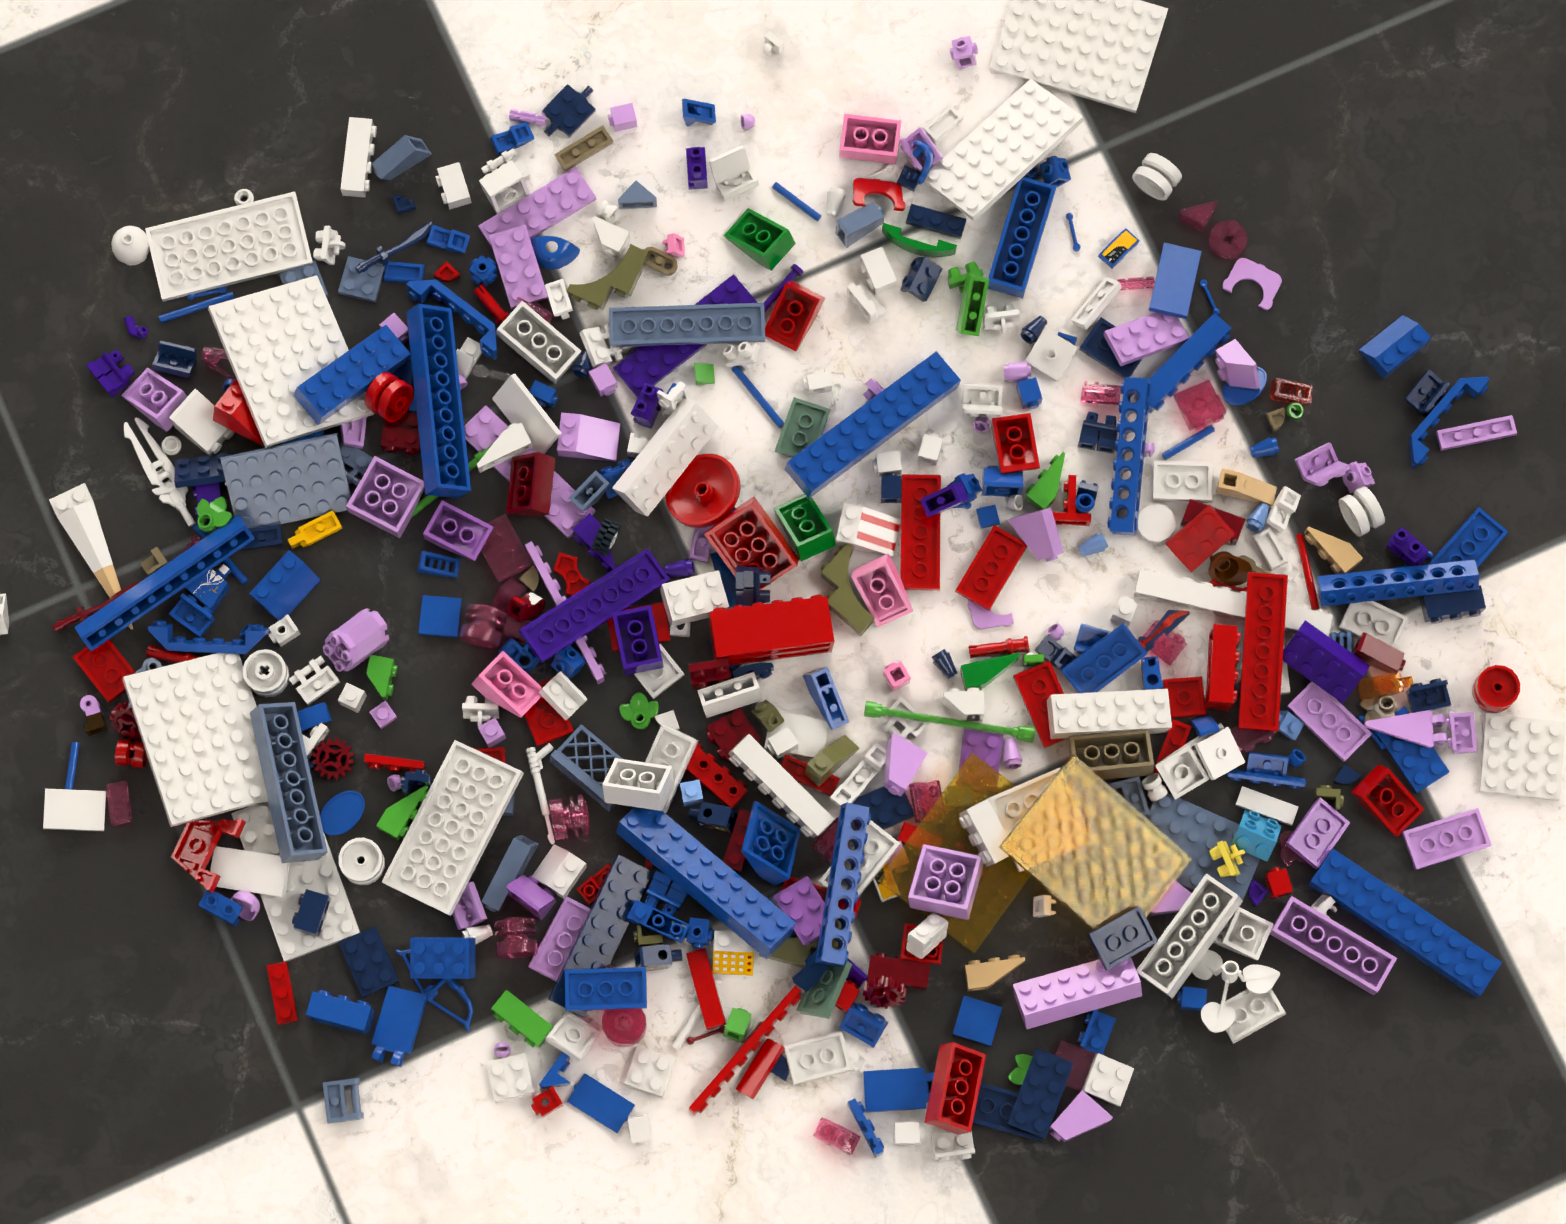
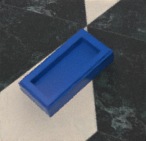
(403, 272)

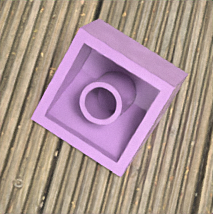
(1236, 366)

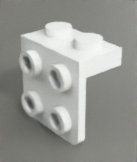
(733, 173)
(982, 400)

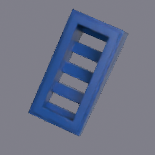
(432, 571)

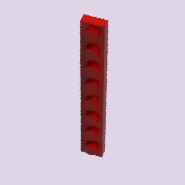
(740, 1058)

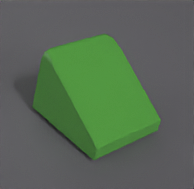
(704, 373)

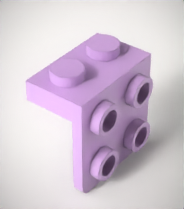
(1320, 465)

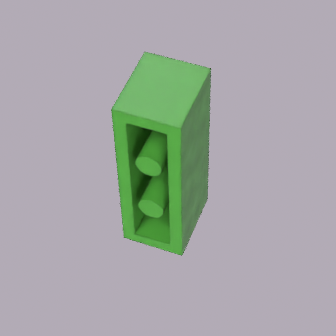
(972, 304)
(521, 1019)

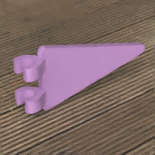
(1412, 727)

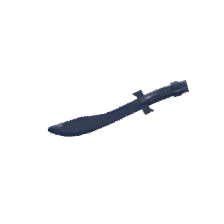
(383, 256)

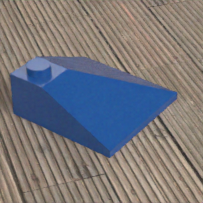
(770, 844)

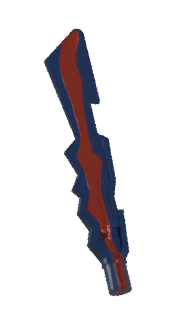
(1168, 623)

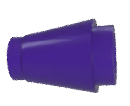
(681, 568)

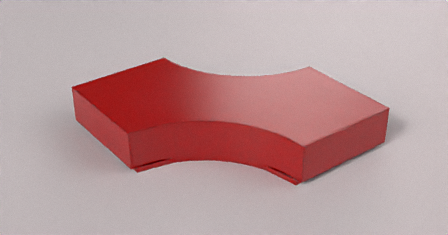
(567, 568)

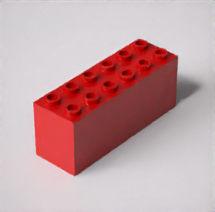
(771, 630)

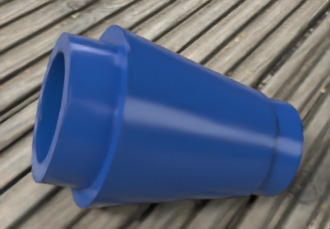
(1265, 448)
(1084, 503)

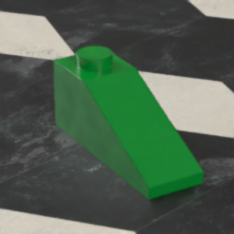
(983, 672)

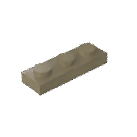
(584, 148)

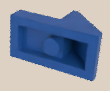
(698, 111)
(552, 1077)

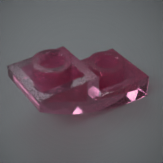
(118, 803)
(836, 1135)

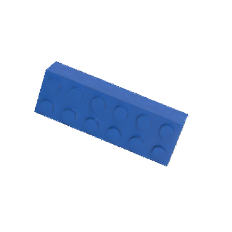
(1021, 237)
(351, 374)

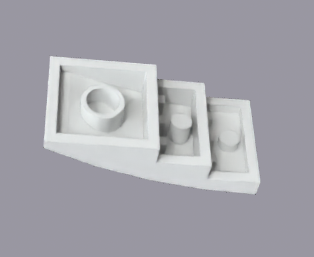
(1183, 768)

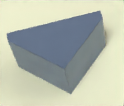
(637, 197)
(590, 491)

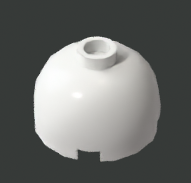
(130, 245)

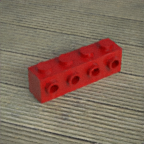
(716, 779)

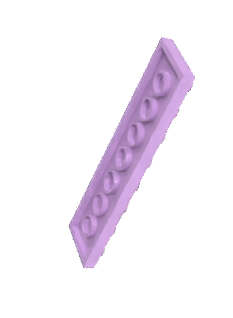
(563, 513)

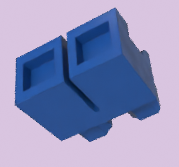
(658, 890)

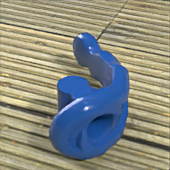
(921, 149)

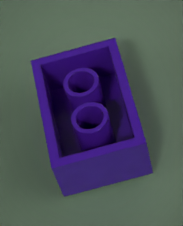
(637, 640)

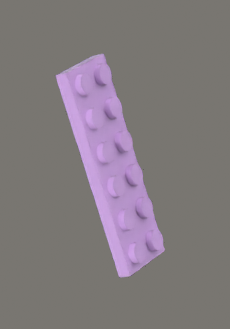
(543, 207)

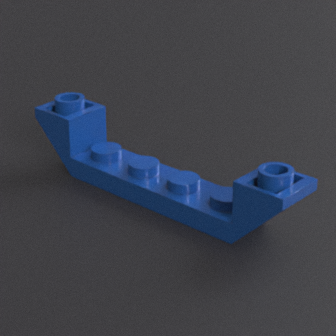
(423, 289)
(1472, 386)
(164, 634)

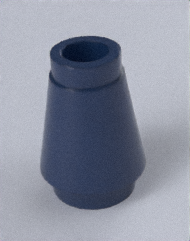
(1033, 330)
(582, 365)
(944, 663)

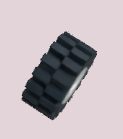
(606, 537)

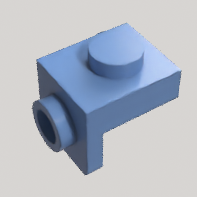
(1289, 725)

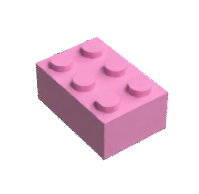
(870, 139)

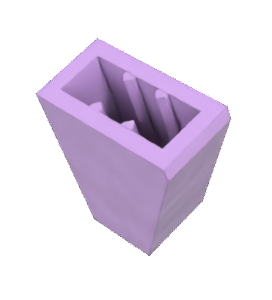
(1039, 533)
(901, 764)
(1079, 1118)

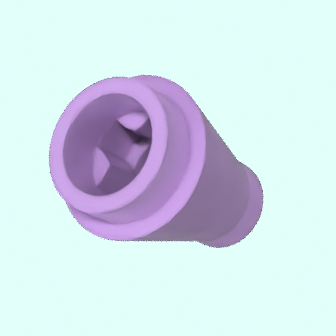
(1011, 757)

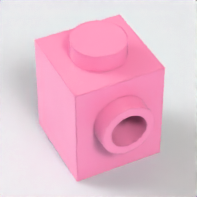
(896, 676)

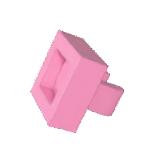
(675, 245)

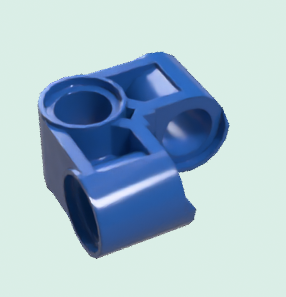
(518, 653)

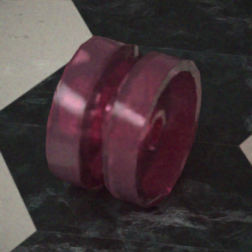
(620, 1035)

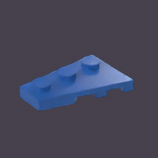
(866, 1127)

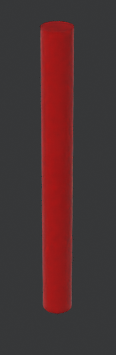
(1307, 572)

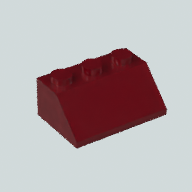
(530, 485)

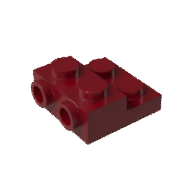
(401, 435)
(709, 673)
(729, 732)

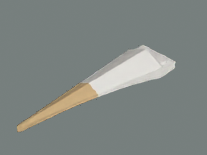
(80, 520)

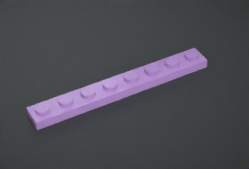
(553, 586)

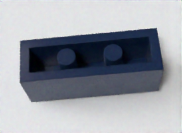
(1452, 605)

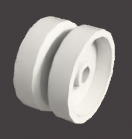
(1157, 176)
(1361, 511)
(262, 662)
(355, 851)

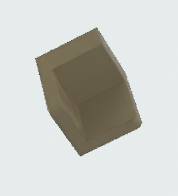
(154, 562)

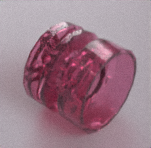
(484, 622)
(569, 817)
(516, 941)

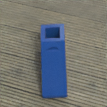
(657, 921)

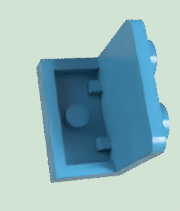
(1256, 835)

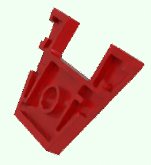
(198, 845)

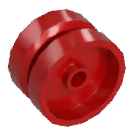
(389, 397)
(1506, 690)

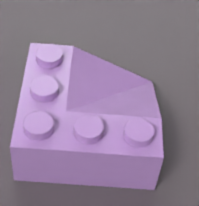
(386, 497)
(945, 882)

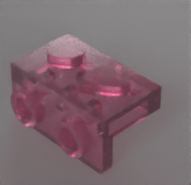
(1168, 646)
(1247, 739)
(923, 797)

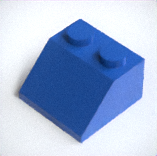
(1001, 484)

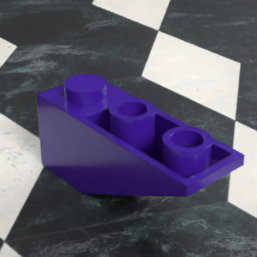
(585, 533)

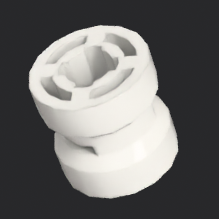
(1154, 786)

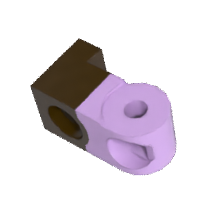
(94, 715)

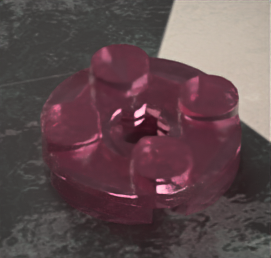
(1231, 229)

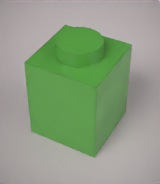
(737, 1024)

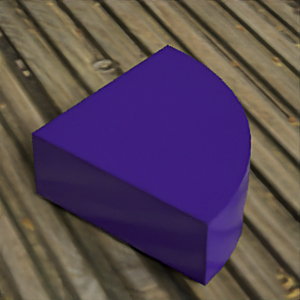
(1256, 892)

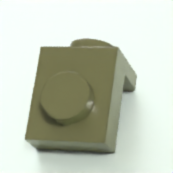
(767, 715)
(1327, 793)
(647, 940)

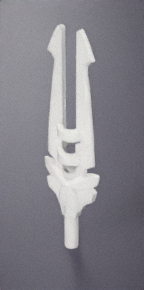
(167, 491)

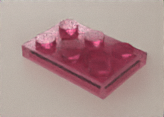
(504, 550)

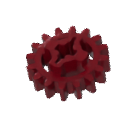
(125, 722)
(340, 754)
(884, 992)

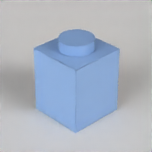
(691, 793)

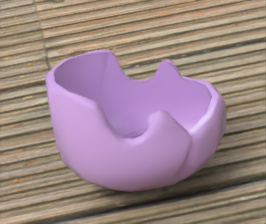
(249, 902)

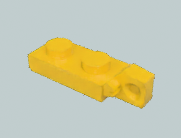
(315, 530)

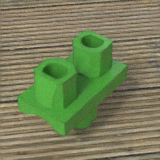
(957, 279)

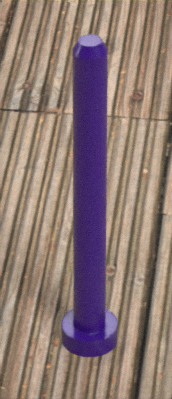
(795, 270)

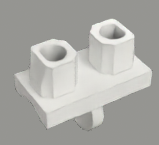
(330, 245)
(1001, 320)
(742, 355)
(479, 711)

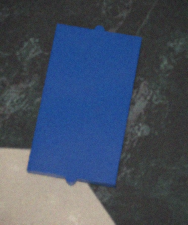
(601, 1103)

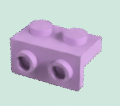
(908, 148)
(1462, 733)
(469, 908)

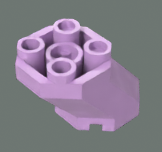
(356, 640)

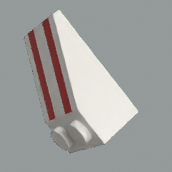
(867, 530)

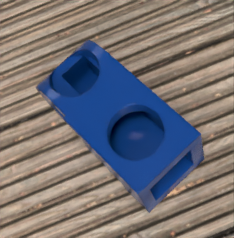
(1151, 673)

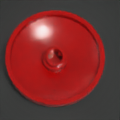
(704, 491)

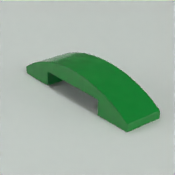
(942, 249)

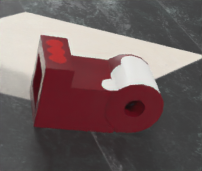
(527, 606)

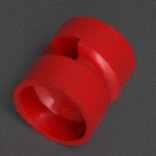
(124, 754)

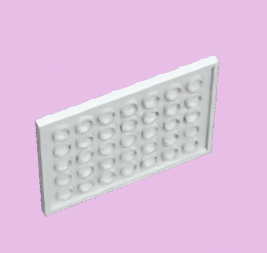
(1082, 47)
(275, 346)
(199, 736)

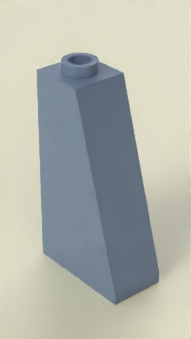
(510, 869)

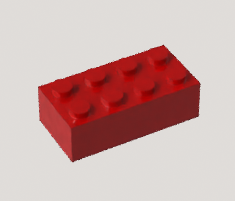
(1221, 667)
(955, 1088)

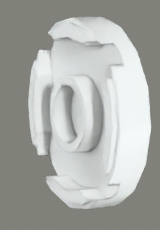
(1156, 523)

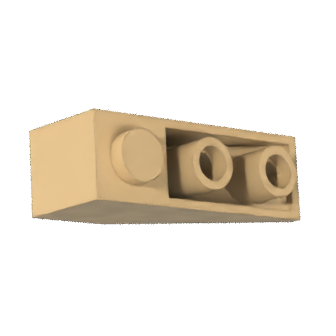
(1245, 487)
(1338, 552)
(984, 975)

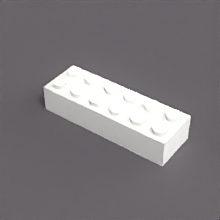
(665, 457)
(1108, 712)
(780, 786)
(1189, 935)

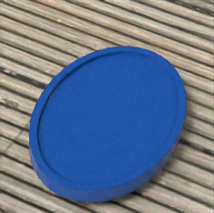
(1239, 395)
(342, 813)

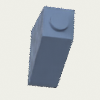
(400, 157)
(859, 223)

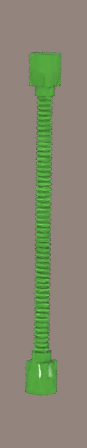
(1022, 733)

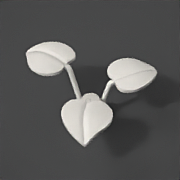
(1258, 980)

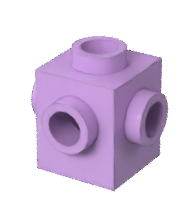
(964, 52)
(1358, 476)

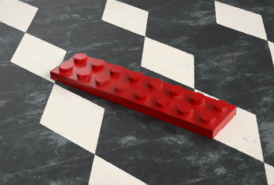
(1262, 651)

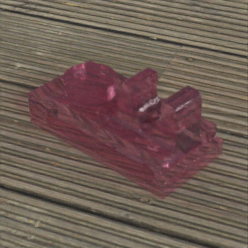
(1100, 393)

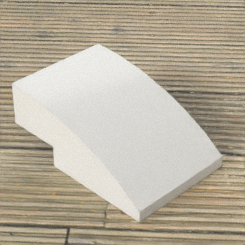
(1245, 934)

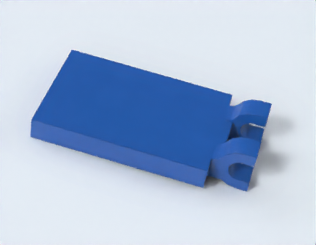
(398, 1024)
(896, 1089)

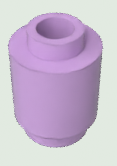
(1017, 371)

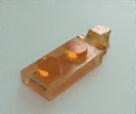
(1383, 685)

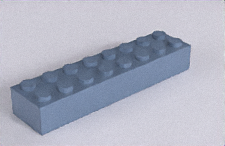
(288, 782)

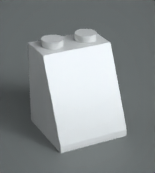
(196, 423)

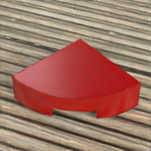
(446, 273)

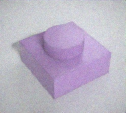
(383, 714)

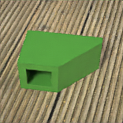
(380, 673)

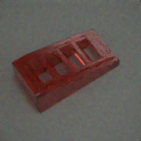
(1282, 396)

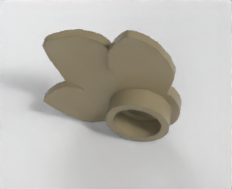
(1376, 707)

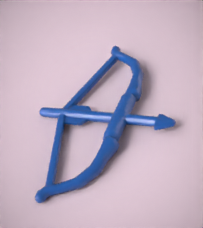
(432, 991)

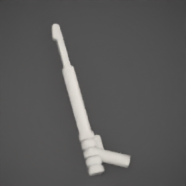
(535, 762)

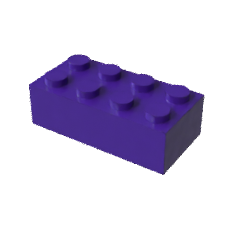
(1324, 661)

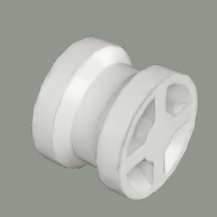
(606, 211)

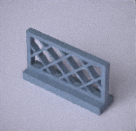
(578, 775)

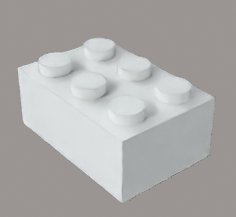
(693, 597)
(638, 784)
(984, 831)

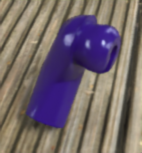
(133, 330)

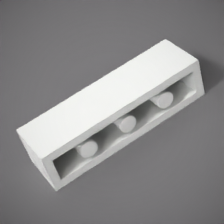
(357, 157)

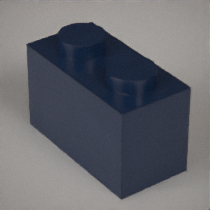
(311, 912)

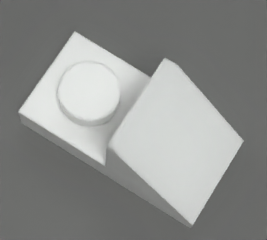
(468, 356)
(317, 734)

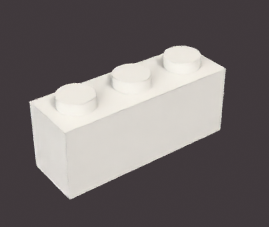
(730, 695)

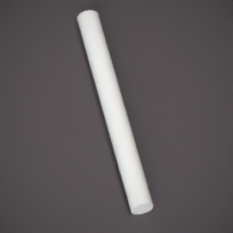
(690, 1024)

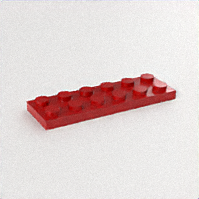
(919, 534)

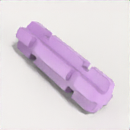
(528, 117)

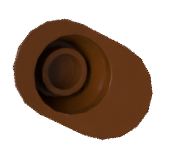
(1229, 568)

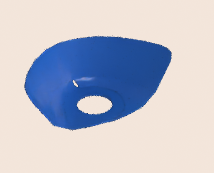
(560, 258)

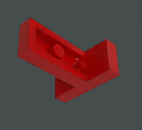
(1069, 506)

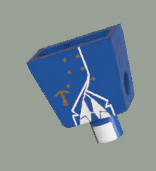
(210, 587)

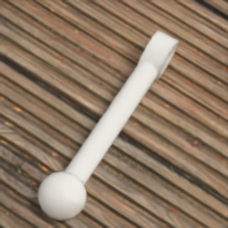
(889, 168)
(761, 1018)

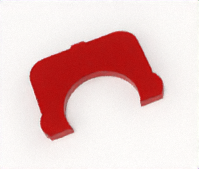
(864, 187)

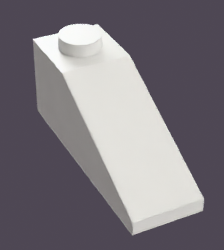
(509, 444)

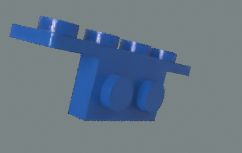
(1267, 768)

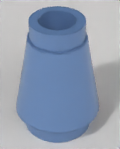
(1257, 518)
(1093, 545)

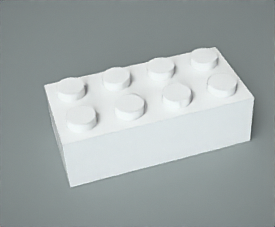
(538, 342)

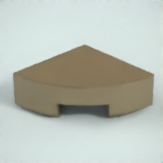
(1276, 419)
(530, 579)

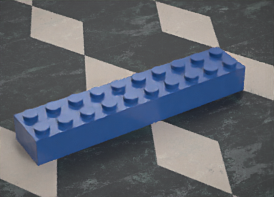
(438, 401)
(872, 425)
(707, 879)
(1405, 923)

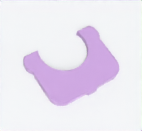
(1248, 270)
(987, 619)

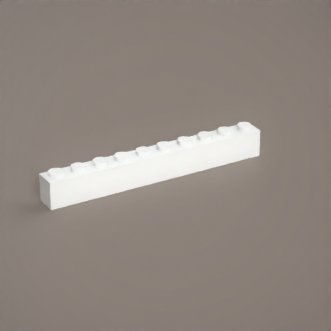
(1218, 601)

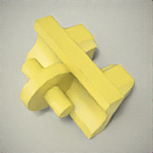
(1230, 867)

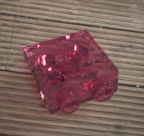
(1200, 405)

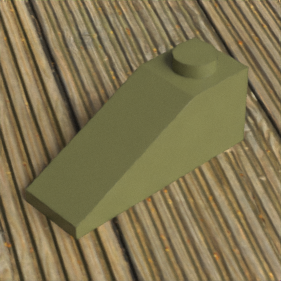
(830, 760)

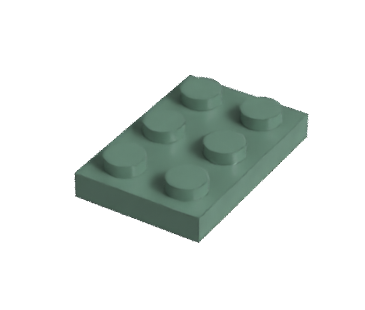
(802, 427)
(823, 996)

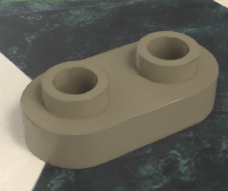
(660, 260)

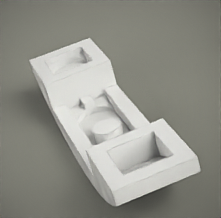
(861, 776)

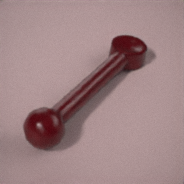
(690, 1040)

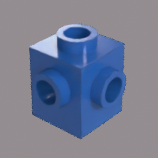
(1055, 171)
(483, 276)
(970, 484)
(568, 662)
(707, 933)

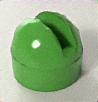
(1296, 407)

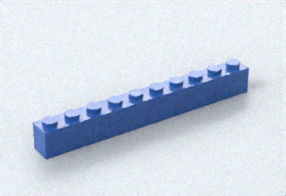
(164, 583)

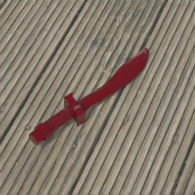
(83, 614)

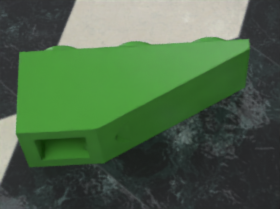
(1045, 490)
(399, 815)

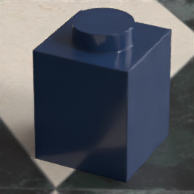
(890, 488)

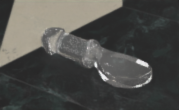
(482, 371)

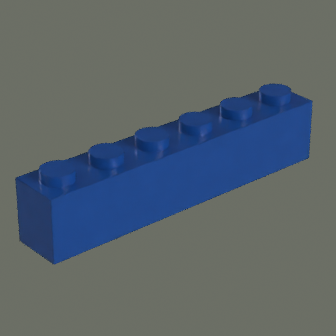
(1186, 359)

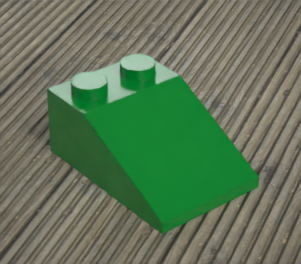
(760, 238)
(805, 527)

